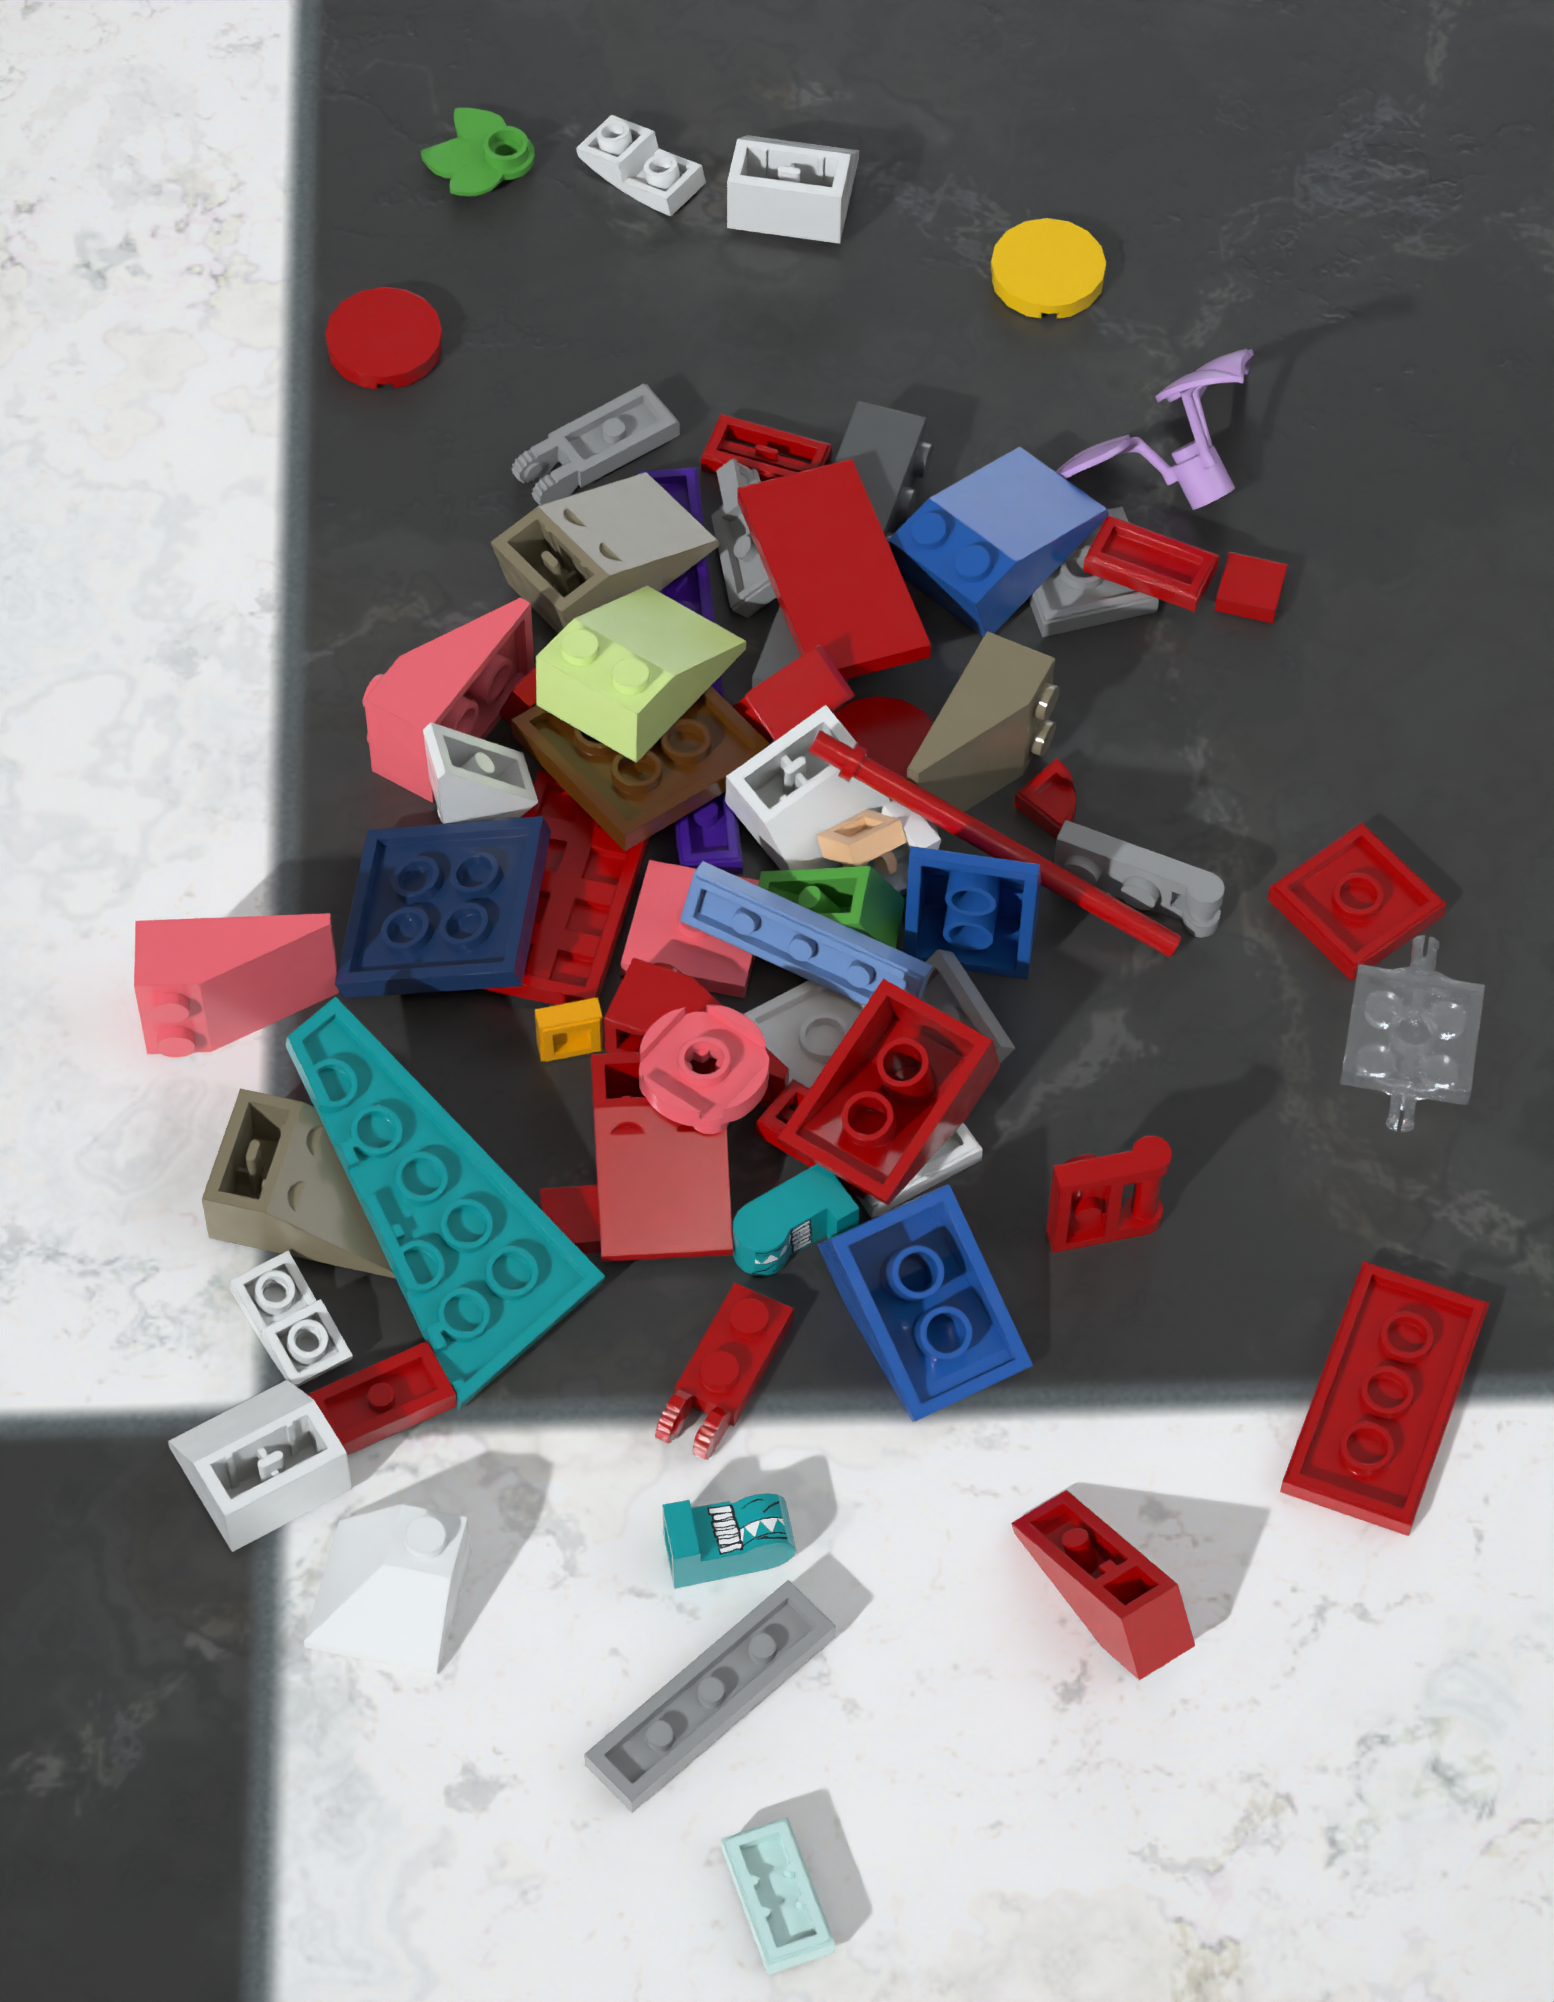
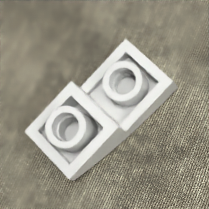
(634, 164)
(290, 1320)

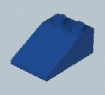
(994, 538)
(973, 908)
(926, 1302)

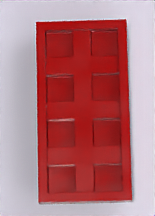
(579, 901)

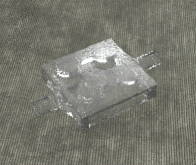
(1413, 1034)

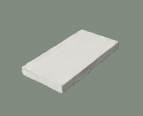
(804, 1032)

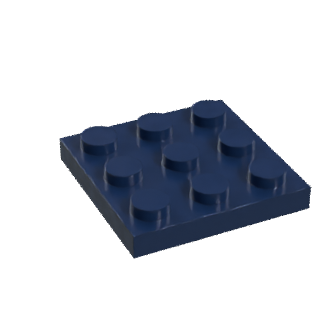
(444, 907)

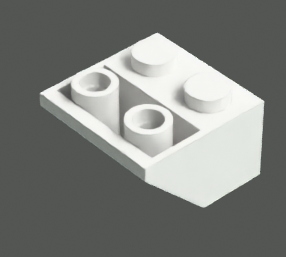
(790, 188)
(793, 796)
(263, 1463)

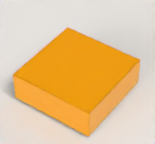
(569, 1029)

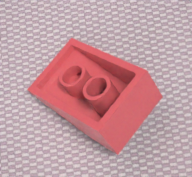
(448, 682)
(228, 977)

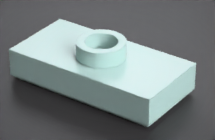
(778, 1895)

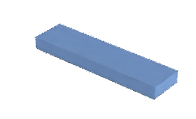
(797, 937)

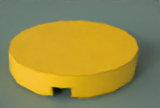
(1048, 268)

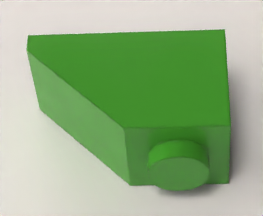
(847, 895)

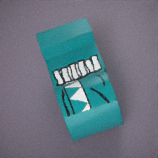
(791, 1220)
(726, 1538)

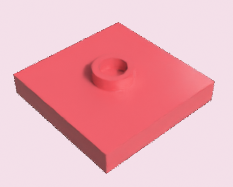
(663, 938)

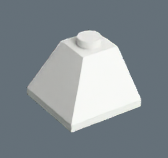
(392, 1587)

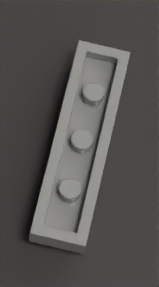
(709, 1696)

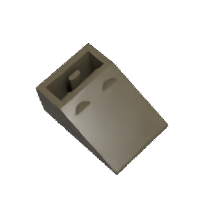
(600, 548)
(286, 1189)

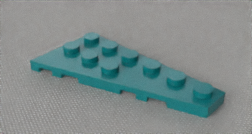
(457, 1231)

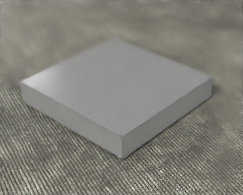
(1081, 600)

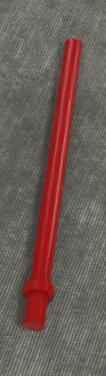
(855, 764)

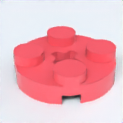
(704, 1099)

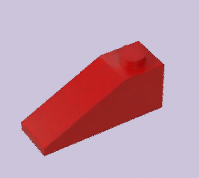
(655, 990)
(1108, 1584)

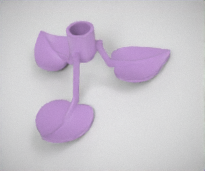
(1198, 462)

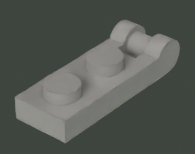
(1142, 877)

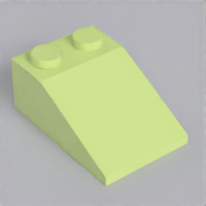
(632, 669)

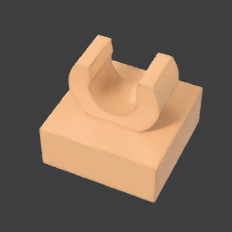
(864, 839)

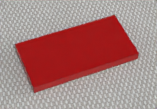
(834, 569)
(1385, 1398)

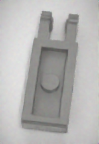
(596, 444)

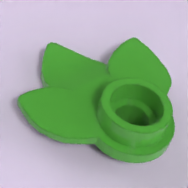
(481, 153)

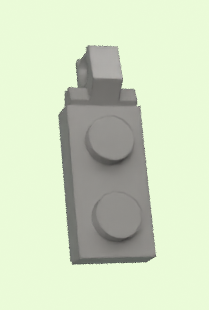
(740, 561)

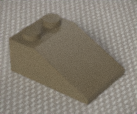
(989, 724)

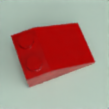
(891, 1093)

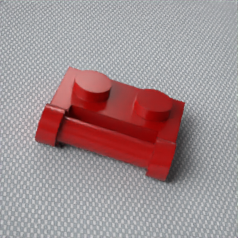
(1089, 1196)

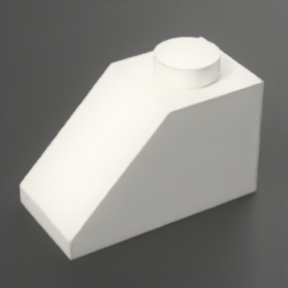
(476, 777)

